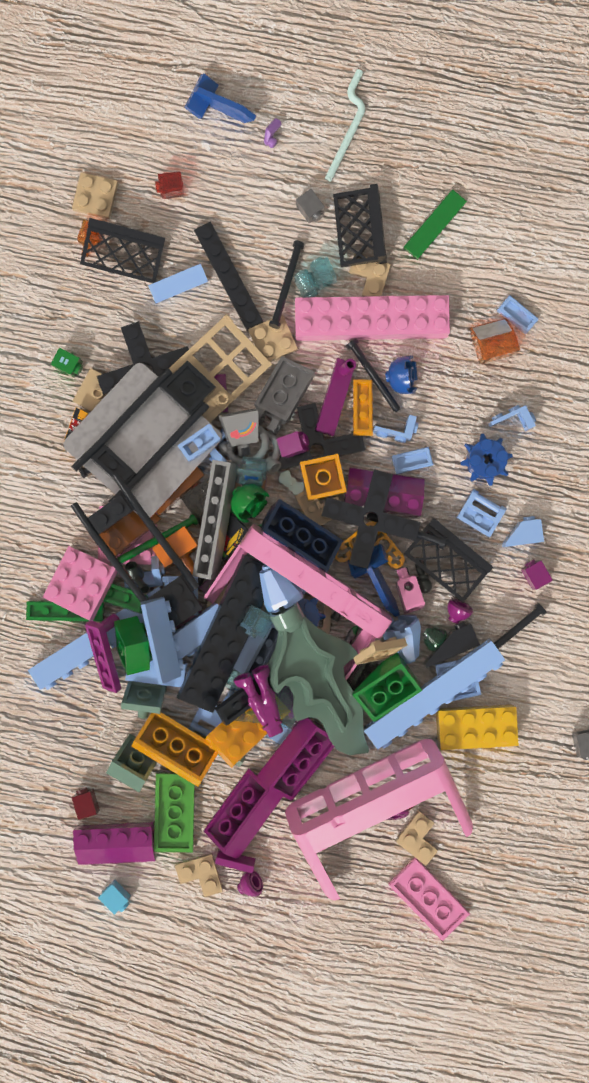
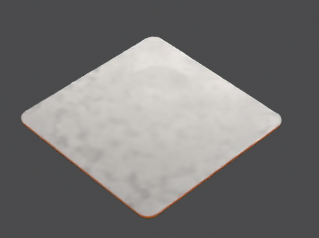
(140, 438)

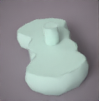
(288, 481)

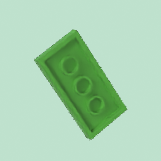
(174, 814)

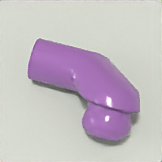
(269, 133)

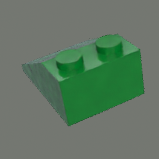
(387, 687)

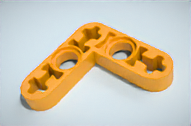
(385, 537)

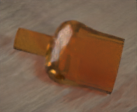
(94, 237)

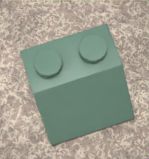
(131, 765)

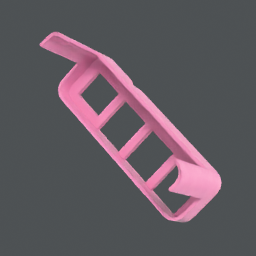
(313, 580)
(372, 805)

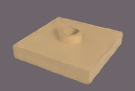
(89, 393)

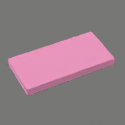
(429, 898)

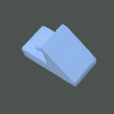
(203, 439)

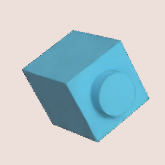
(115, 897)

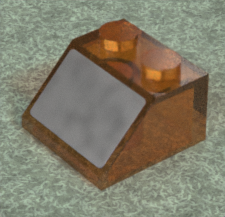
(494, 341)

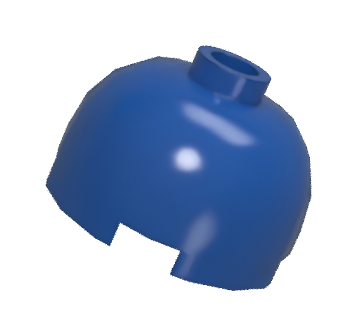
(402, 375)

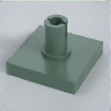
(143, 698)

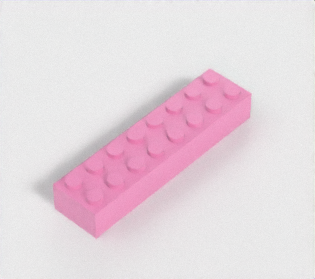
(372, 317)

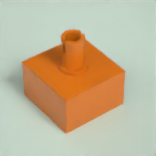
(183, 544)

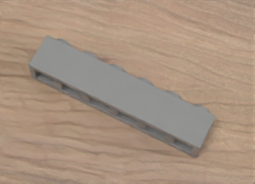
(215, 520)

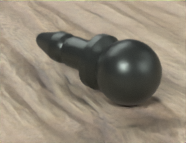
(423, 581)

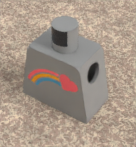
(240, 429)

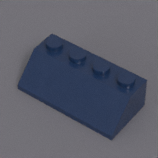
(301, 534)

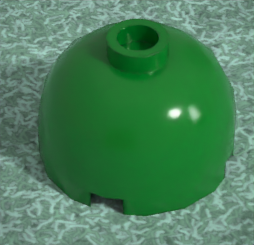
(248, 501)

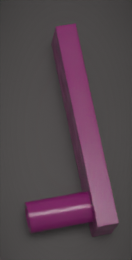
(335, 396)
(102, 652)

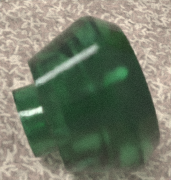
(434, 637)

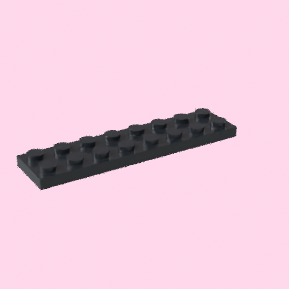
(223, 638)

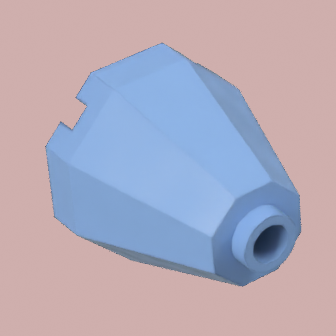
(278, 590)
(409, 628)

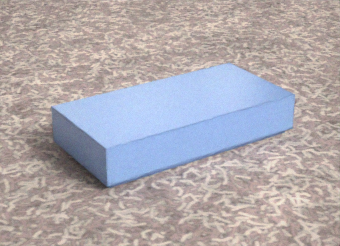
(517, 314)
(412, 460)

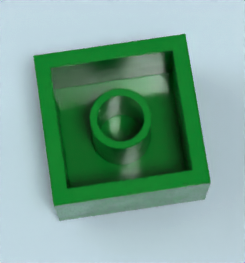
(132, 645)

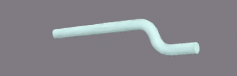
(353, 127)

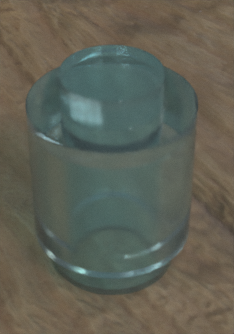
(306, 283)

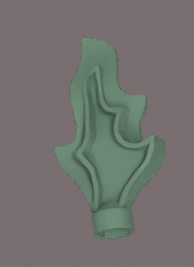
(314, 671)

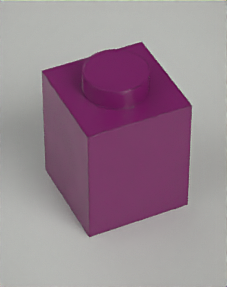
(293, 444)
(536, 574)

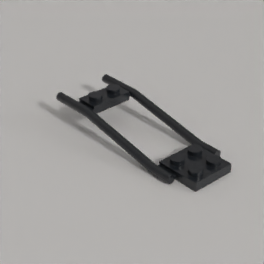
(186, 388)
(179, 591)

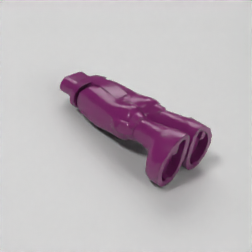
(265, 704)

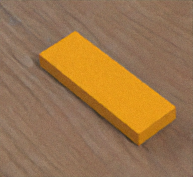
(362, 407)

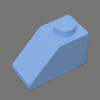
(525, 532)

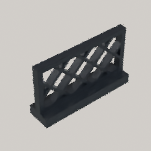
(376, 226)
(127, 234)
(459, 548)

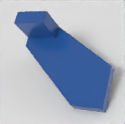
(204, 96)
(377, 559)

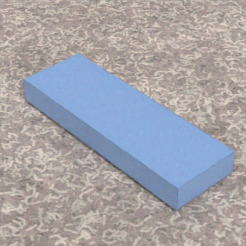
(178, 283)

